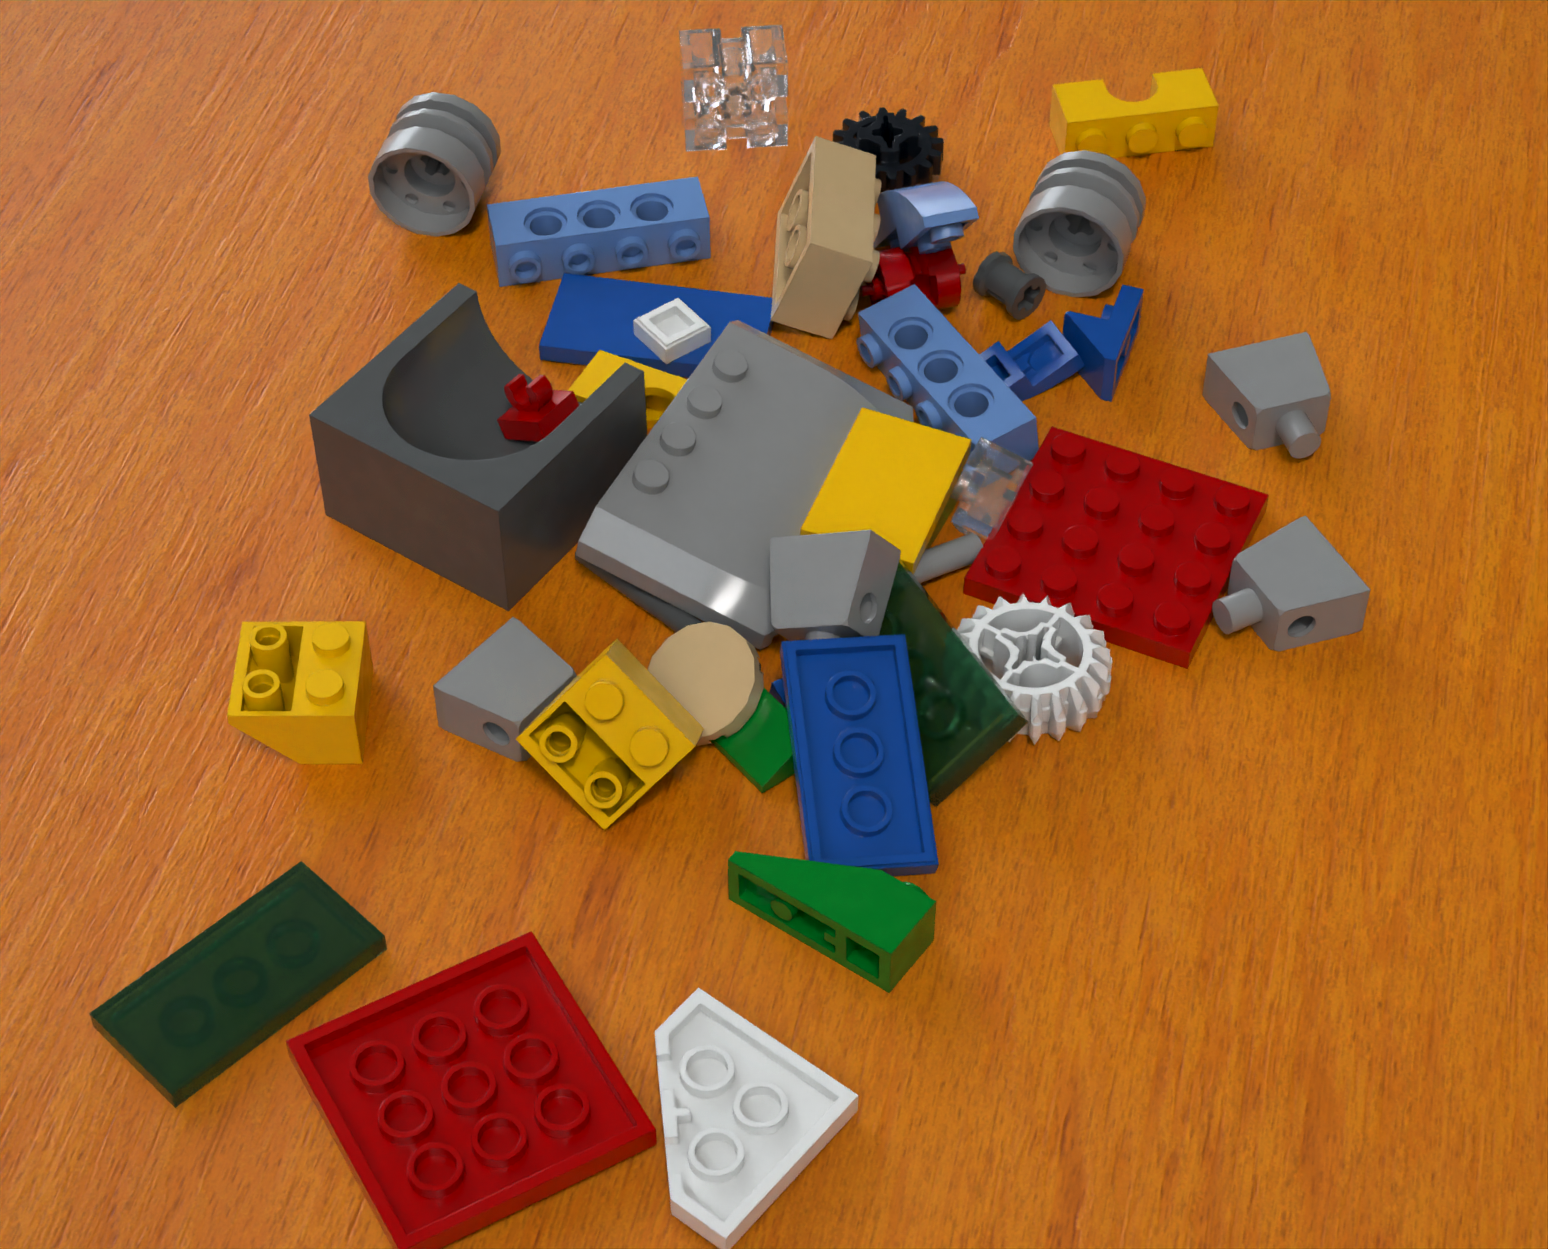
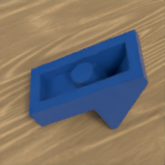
(1106, 341)

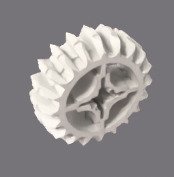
(1043, 661)

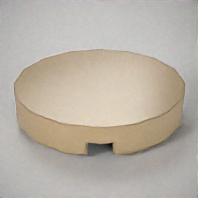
(711, 676)

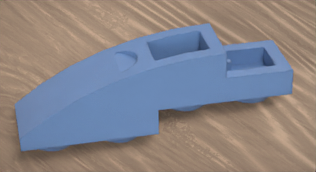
(924, 217)

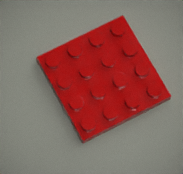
(1120, 542)
(470, 1095)

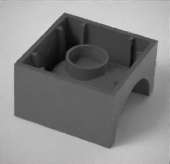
(426, 471)

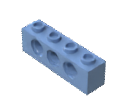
(599, 231)
(942, 374)

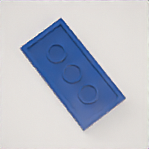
(600, 314)
(858, 754)

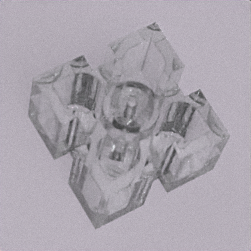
(734, 87)

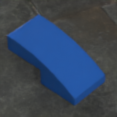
(1035, 362)

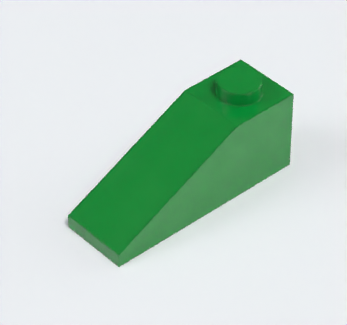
(839, 910)

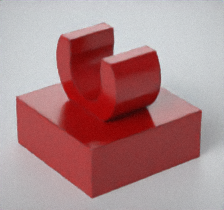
(534, 408)

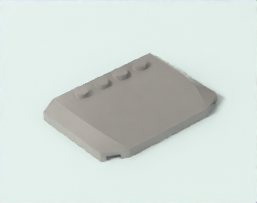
(725, 474)

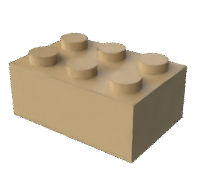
(826, 238)

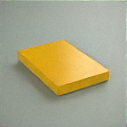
(890, 481)

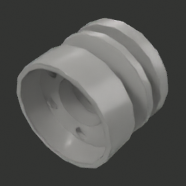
(434, 164)
(1080, 223)

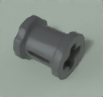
(1009, 285)

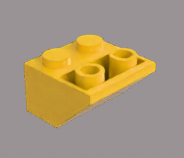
(304, 688)
(611, 734)

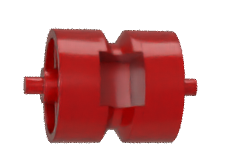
(932, 273)

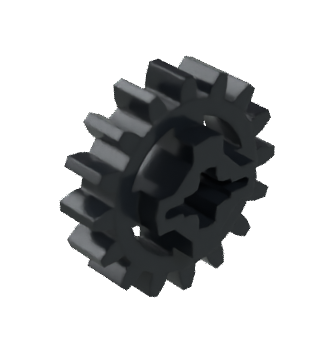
(902, 146)

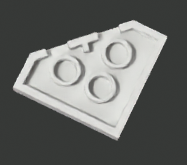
(737, 1116)

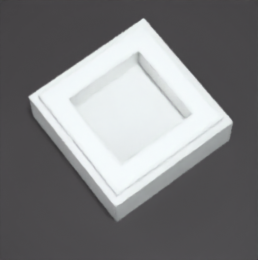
(672, 330)

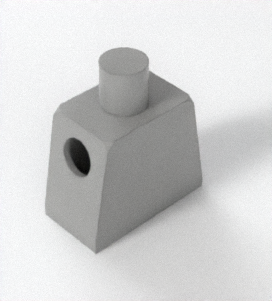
(1271, 393)
(830, 584)
(1293, 590)
(501, 689)

